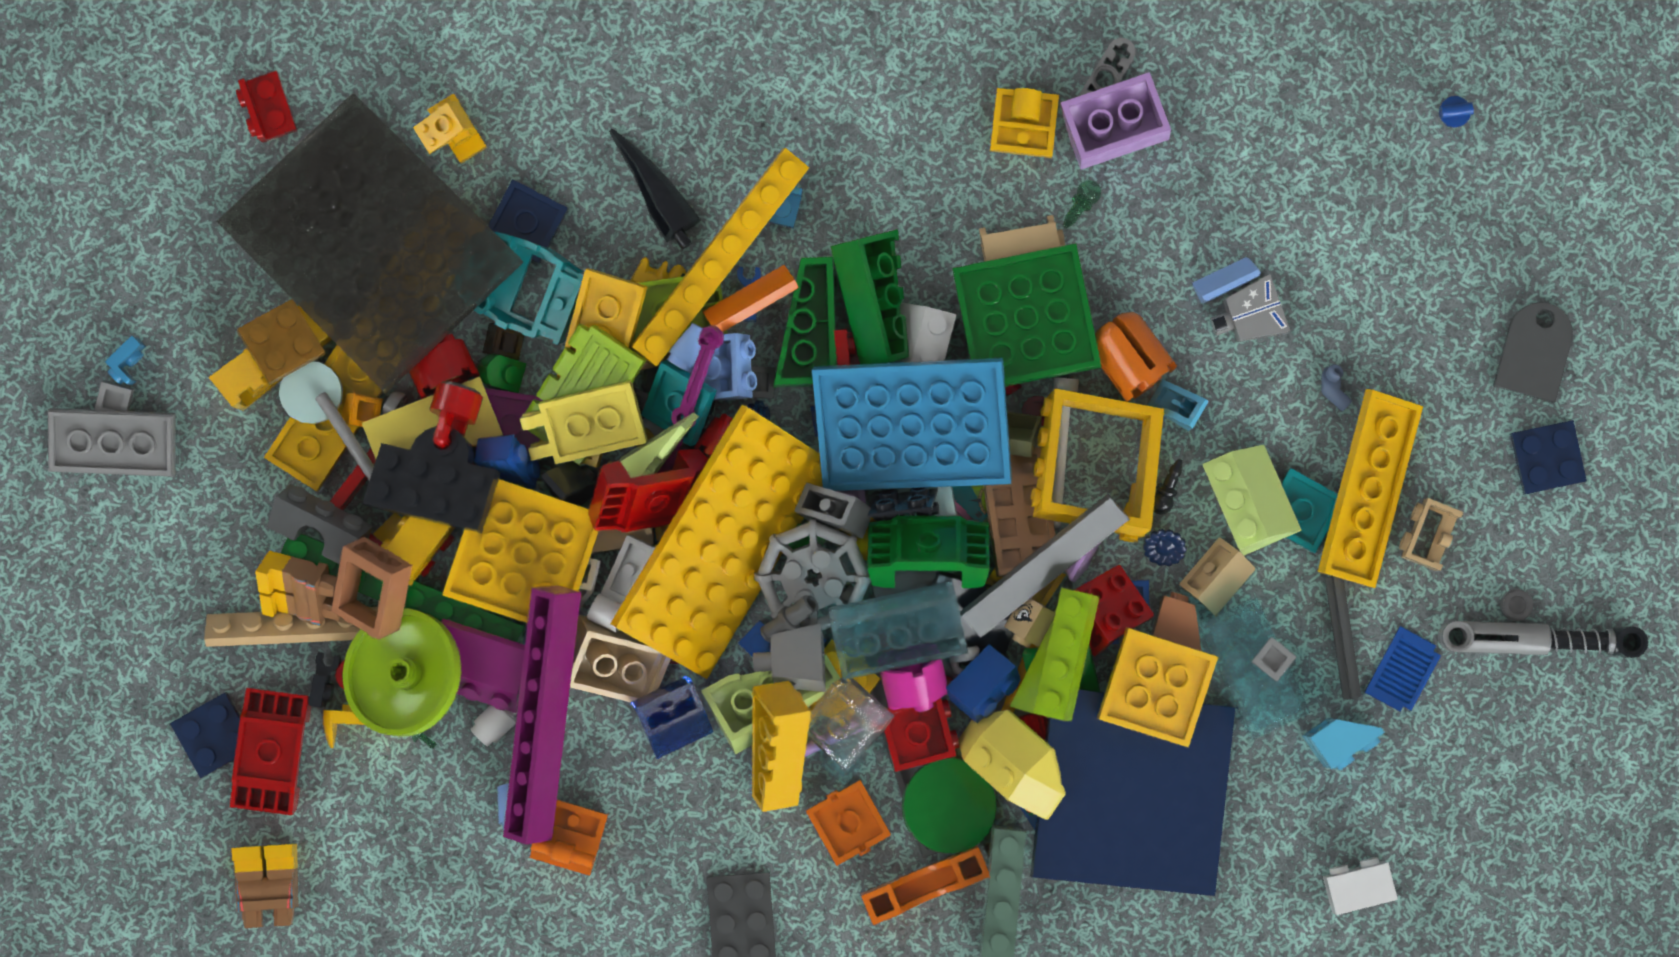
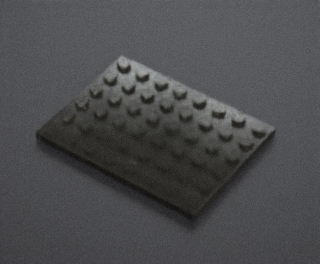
(369, 242)

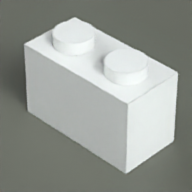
(1359, 886)

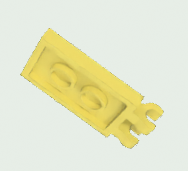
(587, 423)

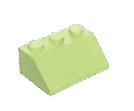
(1251, 498)

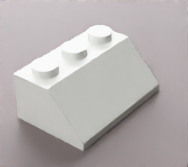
(927, 333)

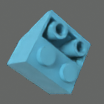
(1337, 740)

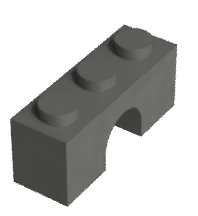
(297, 510)

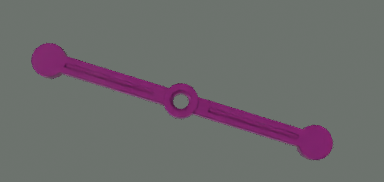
(710, 339)

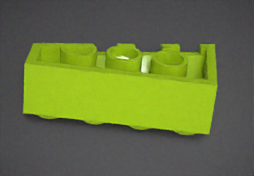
(1058, 665)

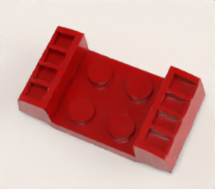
(643, 500)
(269, 751)

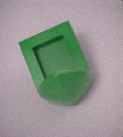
(501, 372)

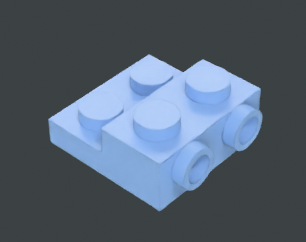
(731, 368)

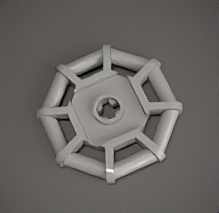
(820, 560)

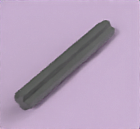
(1342, 638)

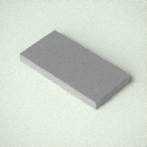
(111, 442)

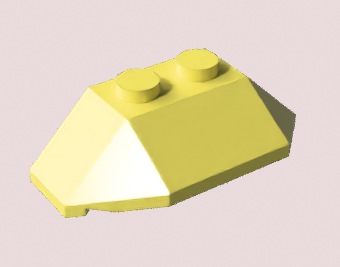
(1014, 761)

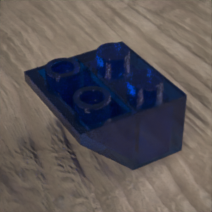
(672, 716)

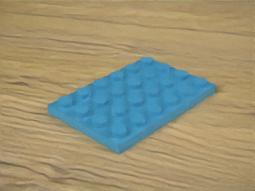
(912, 424)

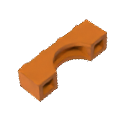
(925, 884)

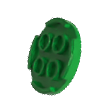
(948, 806)

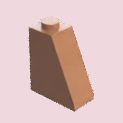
(1177, 621)

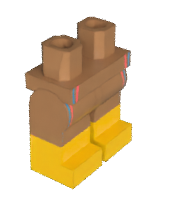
(295, 588)
(268, 890)

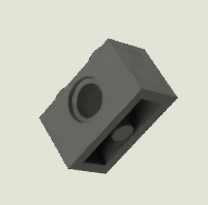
(834, 510)

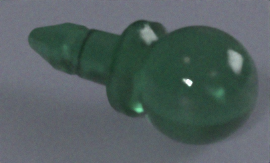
(1087, 195)

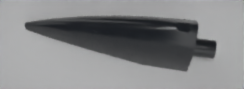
(664, 202)

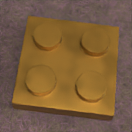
(280, 341)

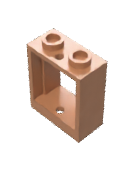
(385, 566)

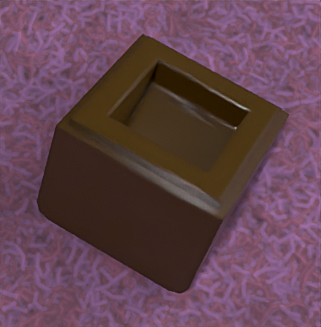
(503, 342)

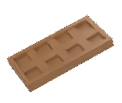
(1010, 516)

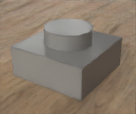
(114, 397)
(1273, 659)

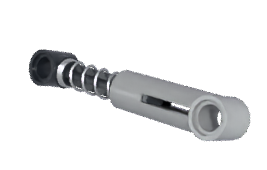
(1539, 639)

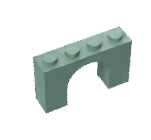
(1004, 890)

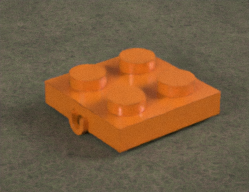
(848, 822)

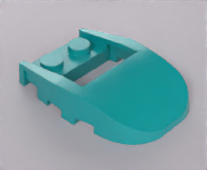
(558, 302)

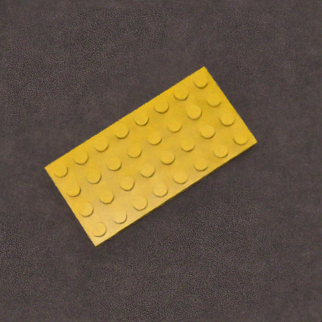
(706, 561)

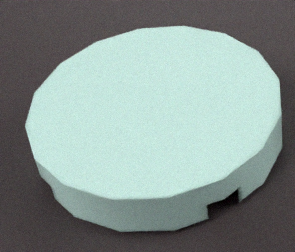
(302, 387)

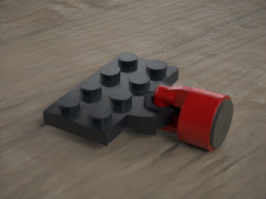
(437, 473)

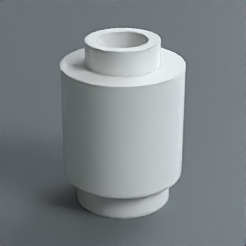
(493, 724)

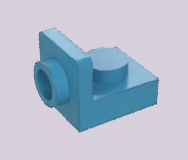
(788, 210)
(127, 354)

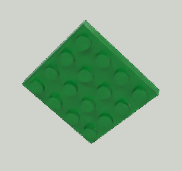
(1029, 313)

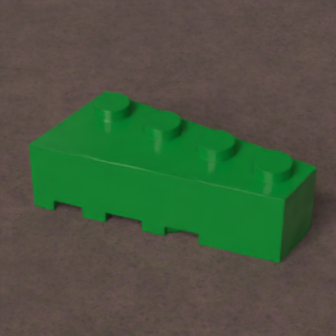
(872, 296)
(809, 325)

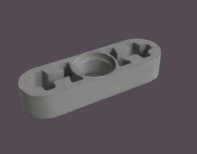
(1109, 55)

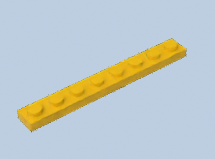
(719, 257)

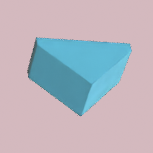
(1178, 404)

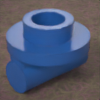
(1455, 111)

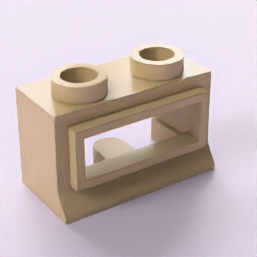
(1442, 537)

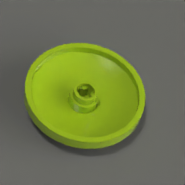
(404, 678)

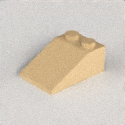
(614, 663)

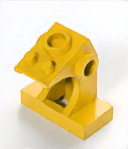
(450, 126)

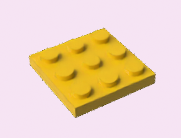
(1157, 687)

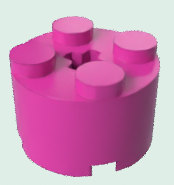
(915, 685)

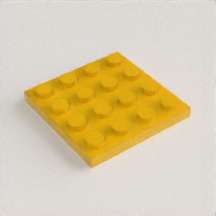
(523, 546)

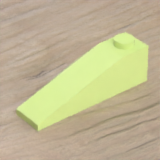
(652, 455)
(733, 702)

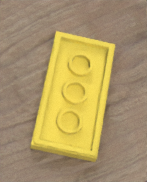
(406, 423)

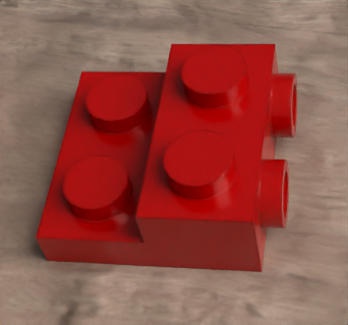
(921, 736)

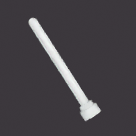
(1059, 477)

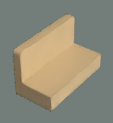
(1217, 576)

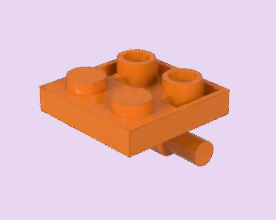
(574, 838)

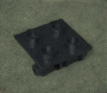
(891, 503)

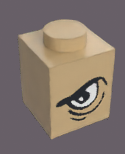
(1030, 623)

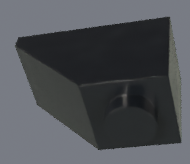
(570, 483)

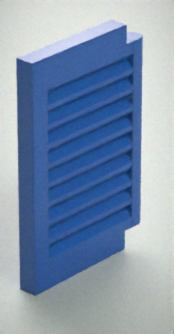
(1403, 670)

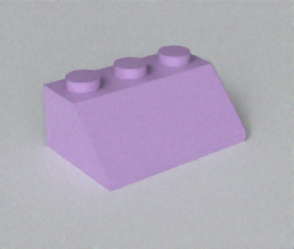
(1115, 121)

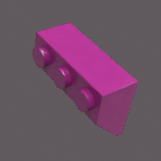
(488, 666)

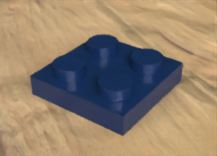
(528, 216)
(1548, 457)
(209, 734)

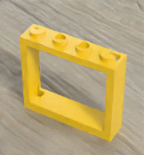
(1148, 459)

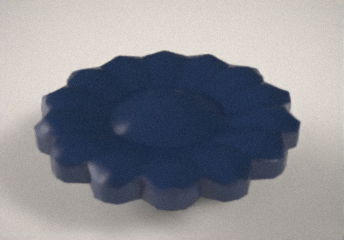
(1164, 547)

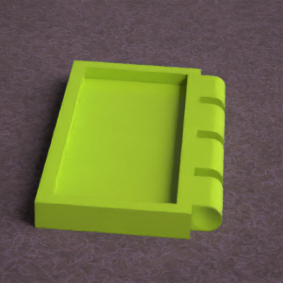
(595, 364)

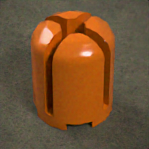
(1132, 355)

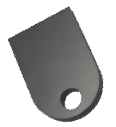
(1535, 355)

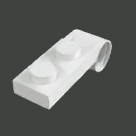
(622, 577)

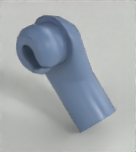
(1331, 387)

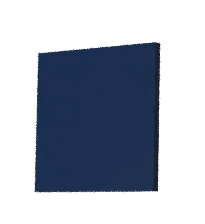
(1135, 803)

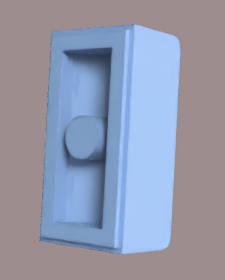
(1226, 280)

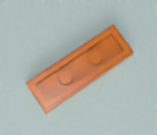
(751, 299)

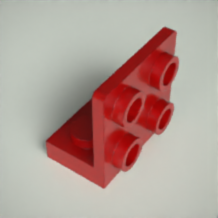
(1117, 608)

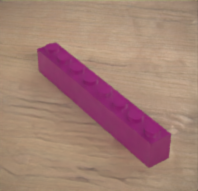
(541, 714)

